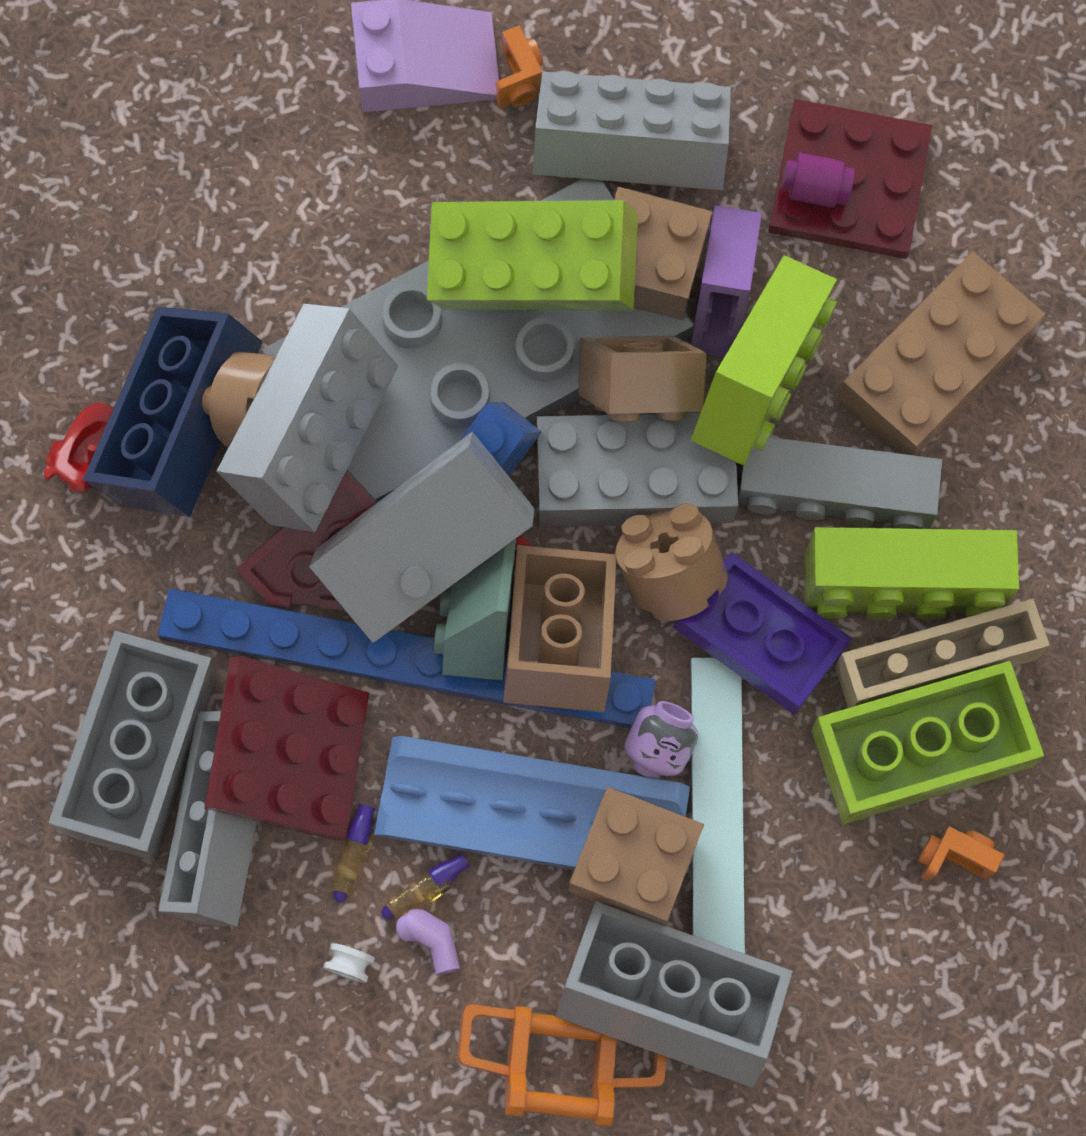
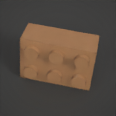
(561, 629)

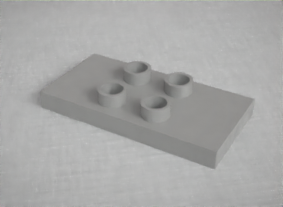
(473, 357)

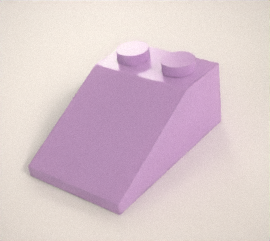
(422, 54)

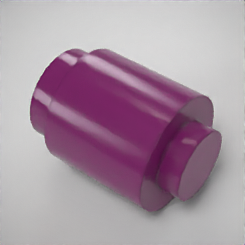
(818, 180)

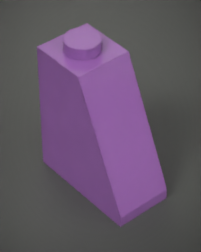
(726, 279)

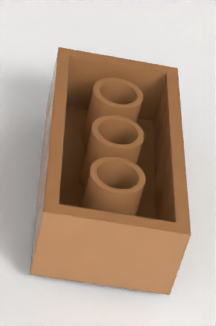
(940, 356)

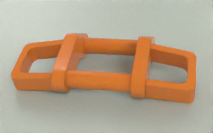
(519, 1100)

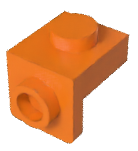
(525, 62)
(967, 850)

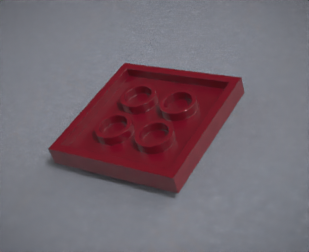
(886, 185)
(287, 749)

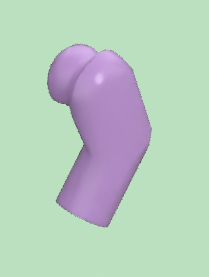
(433, 933)

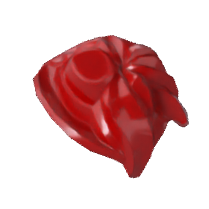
(73, 454)

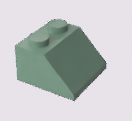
(478, 619)

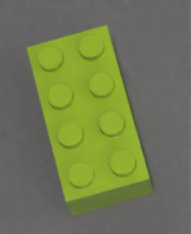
(533, 255)
(766, 361)
(909, 571)
(926, 742)

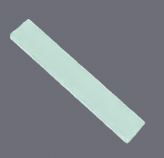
(717, 804)

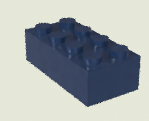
(158, 434)

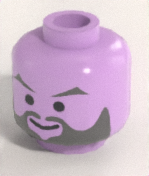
(661, 740)

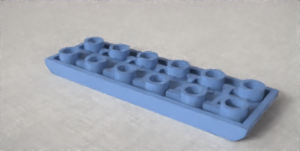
(502, 801)

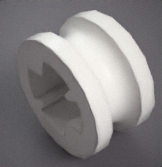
(349, 963)

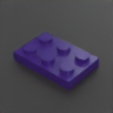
(766, 635)

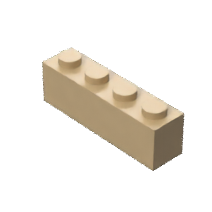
(942, 653)

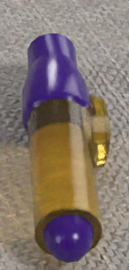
(356, 850)
(428, 887)

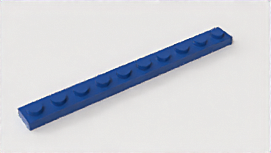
(347, 650)

